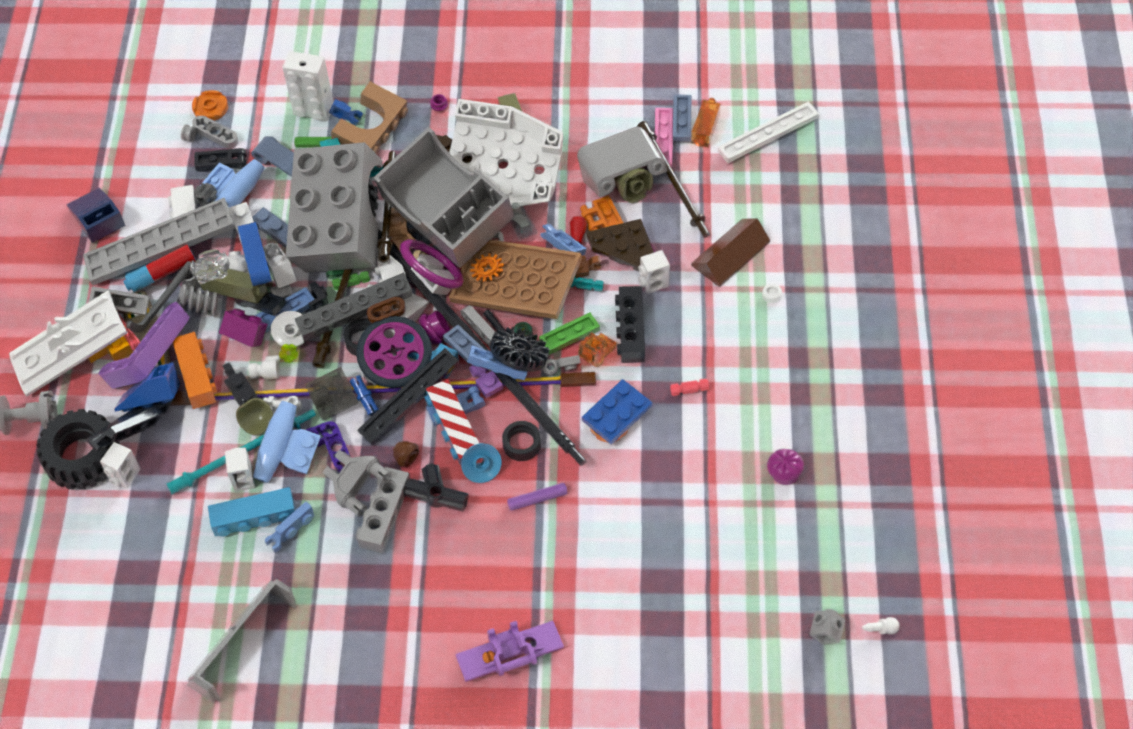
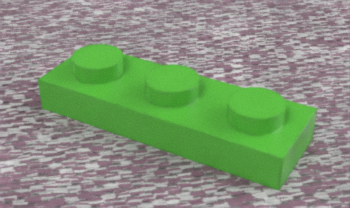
(570, 332)

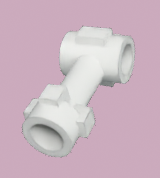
(275, 403)

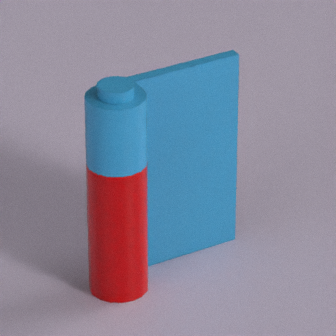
(158, 269)

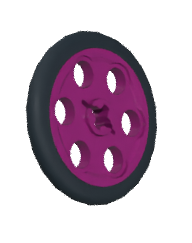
(375, 333)

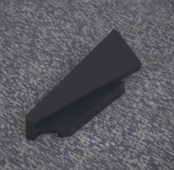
(128, 425)

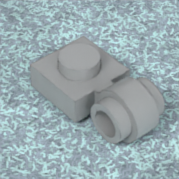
(568, 363)

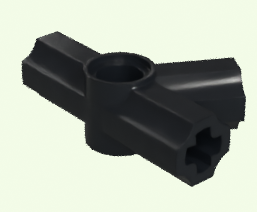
(433, 484)

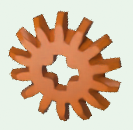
(479, 272)

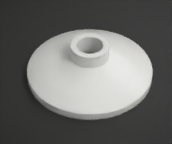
(284, 323)

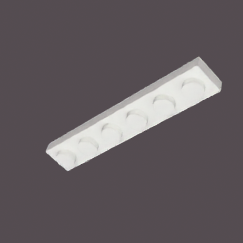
(767, 132)

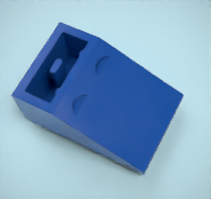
(157, 386)

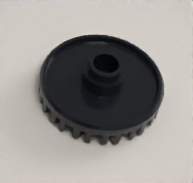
(518, 350)

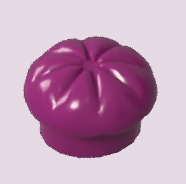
(435, 326)
(785, 466)

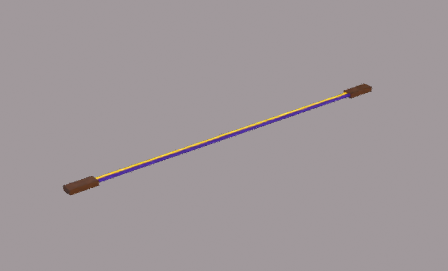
(567, 380)

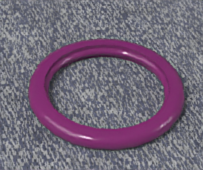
(409, 258)

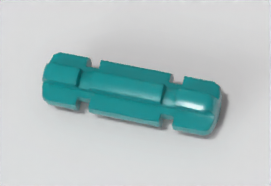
(588, 284)

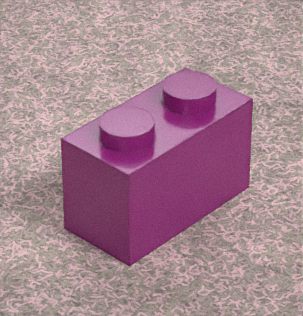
(243, 328)

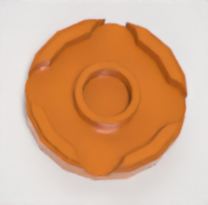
(210, 104)

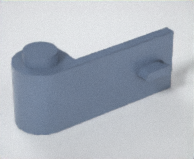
(271, 150)

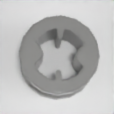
(188, 133)

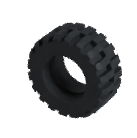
(62, 433)

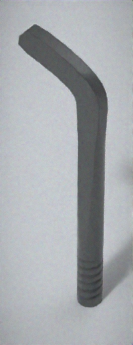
(139, 327)

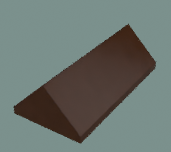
(732, 251)

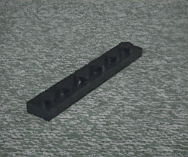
(408, 396)

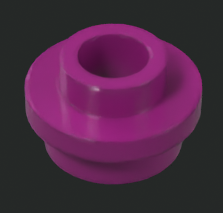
(438, 102)

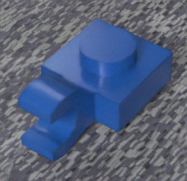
(343, 111)

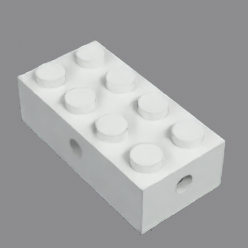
(308, 85)

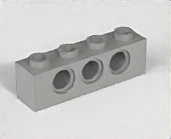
(377, 539)

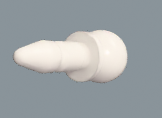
(889, 625)

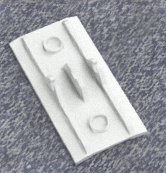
(67, 343)

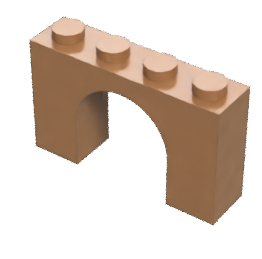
(383, 102)

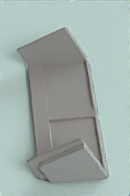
(202, 686)

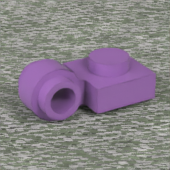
(487, 383)

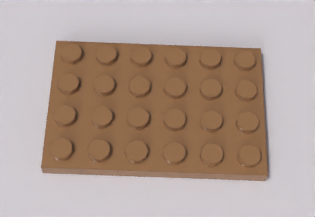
(531, 282)

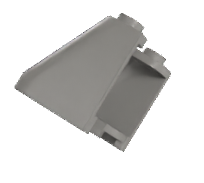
(617, 156)

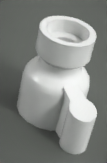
(267, 369)

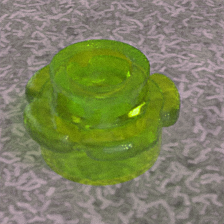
(293, 353)

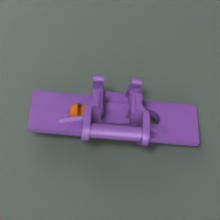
(508, 644)

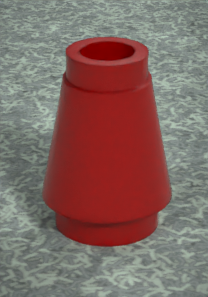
(578, 228)

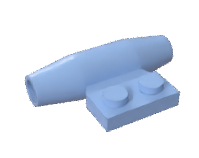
(234, 186)
(284, 445)

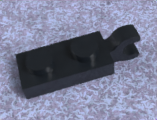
(238, 385)

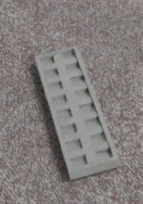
(158, 241)

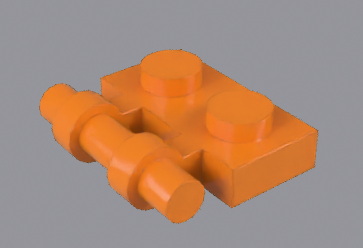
(604, 210)

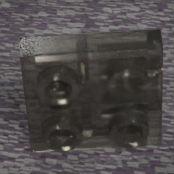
(331, 393)

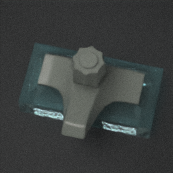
(521, 222)

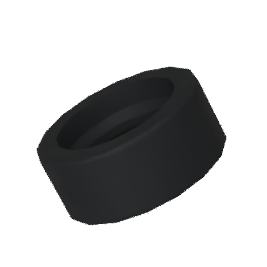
(354, 327)
(521, 427)

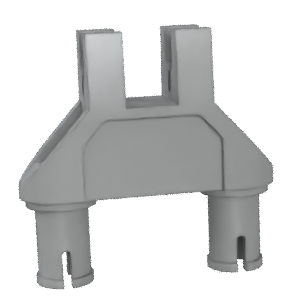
(353, 477)

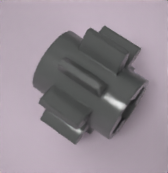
(205, 194)

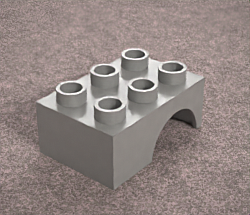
(443, 198)
(331, 208)

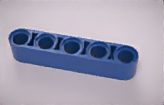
(254, 254)

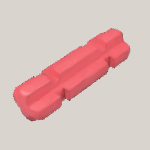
(689, 387)

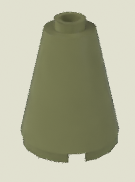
(634, 184)

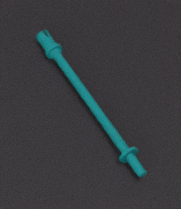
(188, 479)

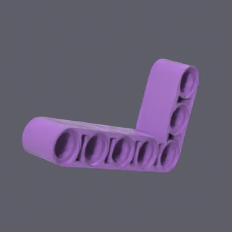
(149, 350)

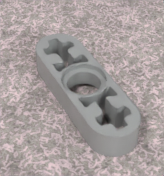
(218, 138)
(478, 324)

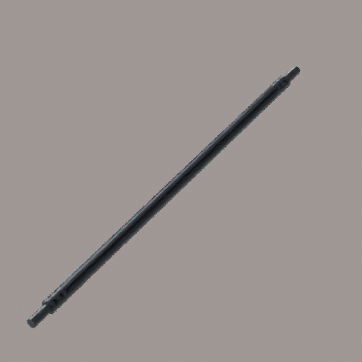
(511, 383)

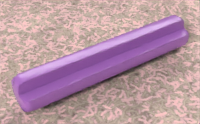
(537, 496)

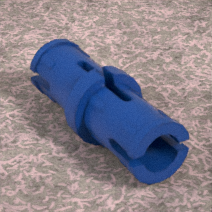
(364, 395)

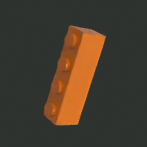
(194, 371)

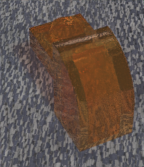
(596, 348)

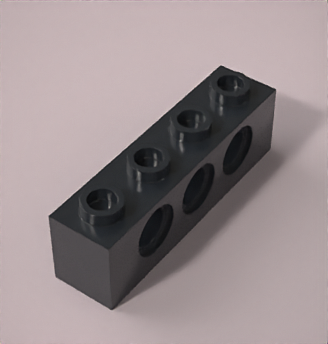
(630, 351)

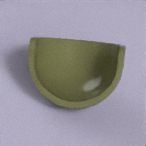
(254, 416)

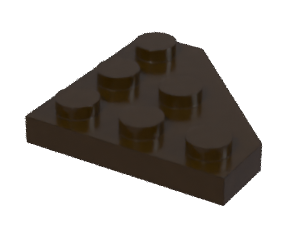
(622, 242)

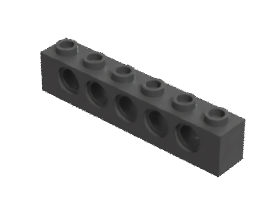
(351, 307)

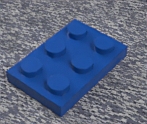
(616, 411)

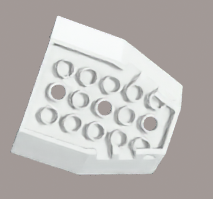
(506, 134)

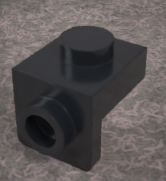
(320, 296)

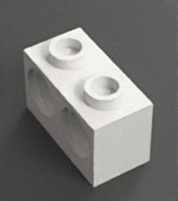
(654, 272)
(120, 465)

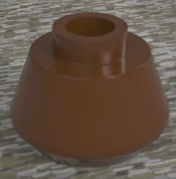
(405, 453)

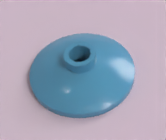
(482, 471)

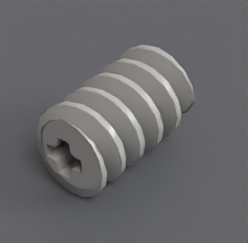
(197, 299)

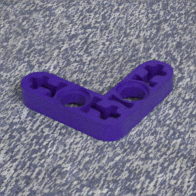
(330, 440)

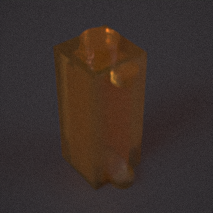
(705, 122)

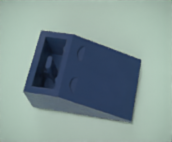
(96, 214)

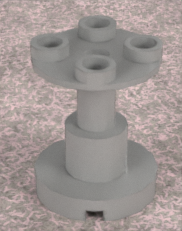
(34, 412)

